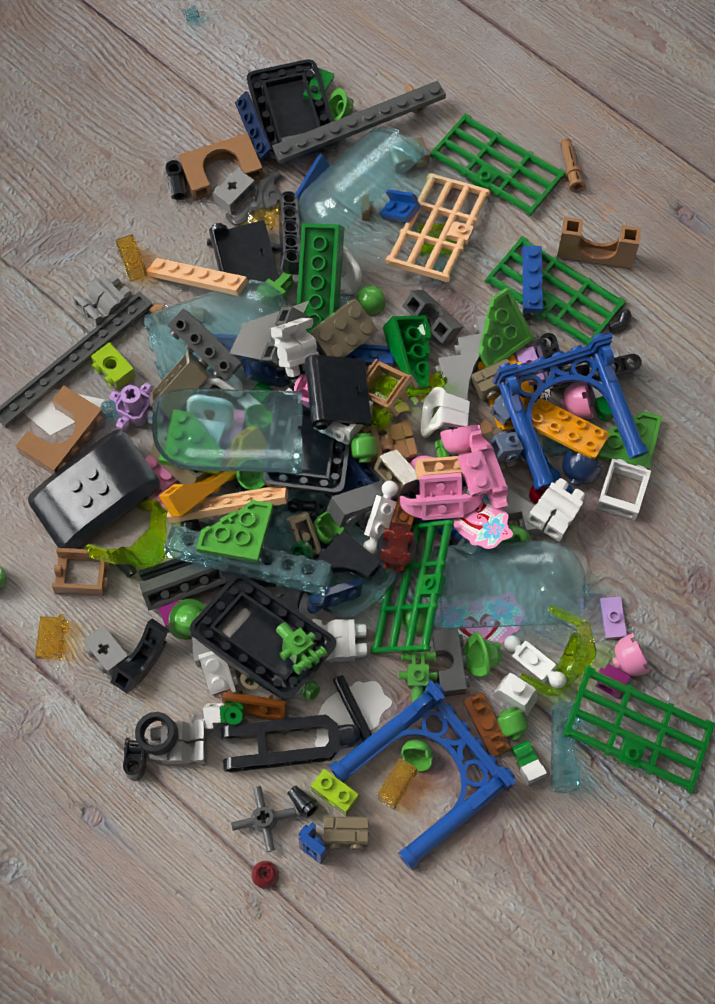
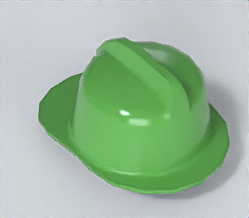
(340, 104)

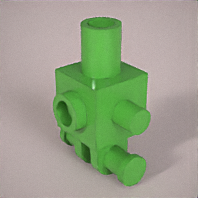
(299, 648)
(417, 674)

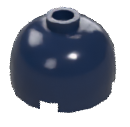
(580, 468)

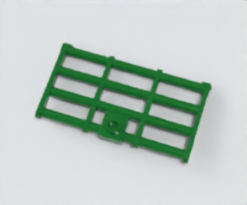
(489, 174)
(551, 301)
(427, 586)
(634, 745)

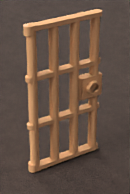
(452, 230)

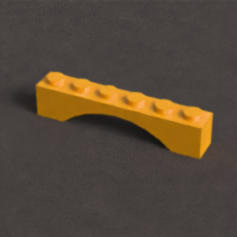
(182, 497)

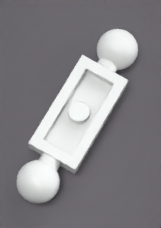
(380, 515)
(535, 661)

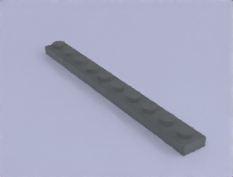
(358, 122)
(73, 359)

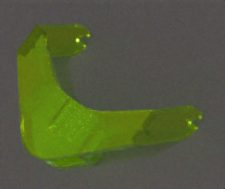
(384, 386)
(147, 549)
(576, 656)

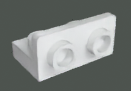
(217, 673)

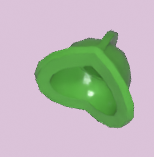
(182, 616)
(481, 654)

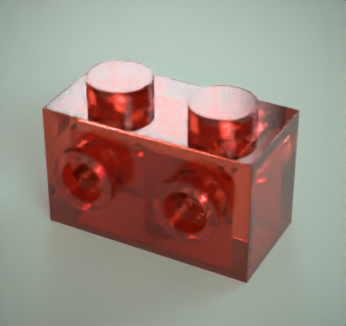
(396, 553)

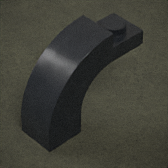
(142, 659)

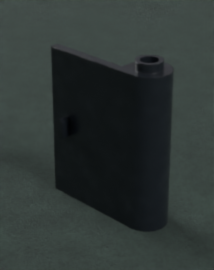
(240, 253)
(337, 391)

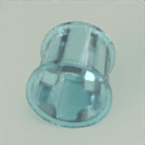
(191, 13)
(110, 404)

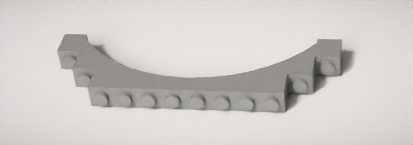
(458, 372)

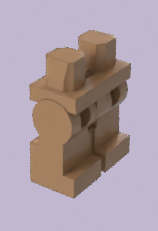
(394, 437)

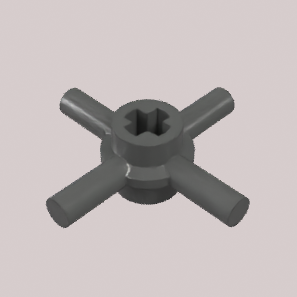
(266, 827)

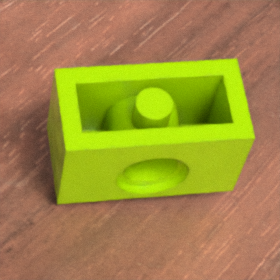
(108, 357)
(334, 792)

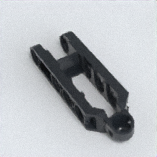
(339, 737)

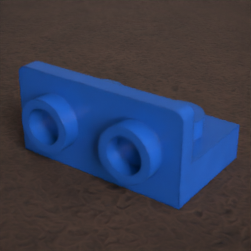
(401, 206)
(311, 844)

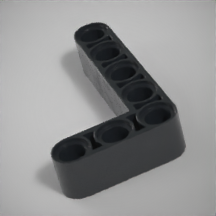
(289, 233)
(619, 362)

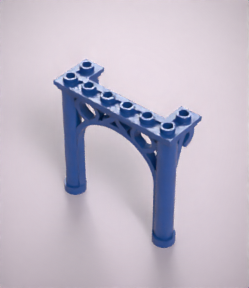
(511, 377)
(501, 777)

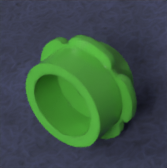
(310, 690)

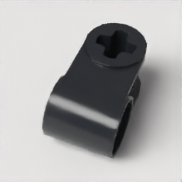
(134, 756)

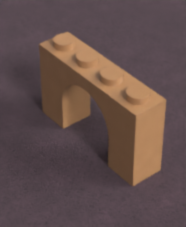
(236, 149)
(616, 253)
(54, 456)

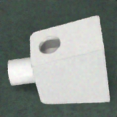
(516, 693)

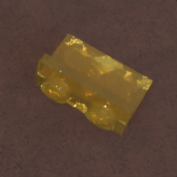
(51, 637)

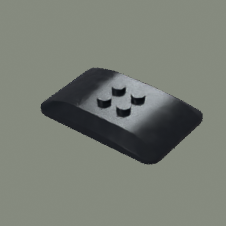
(280, 102)
(322, 463)
(93, 491)
(242, 631)

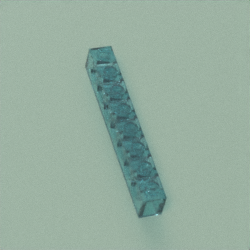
(316, 583)

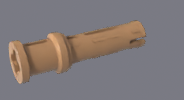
(573, 171)

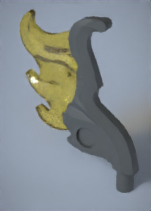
(265, 207)

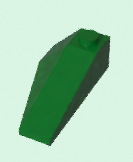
(409, 345)

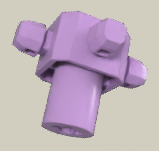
(132, 405)

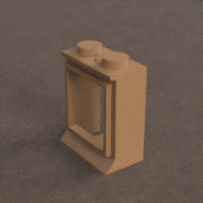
(375, 371)
(60, 570)

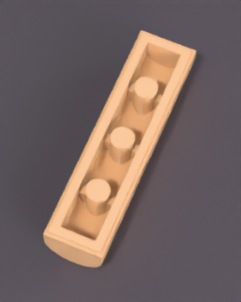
(437, 466)

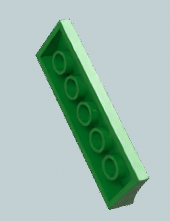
(320, 270)

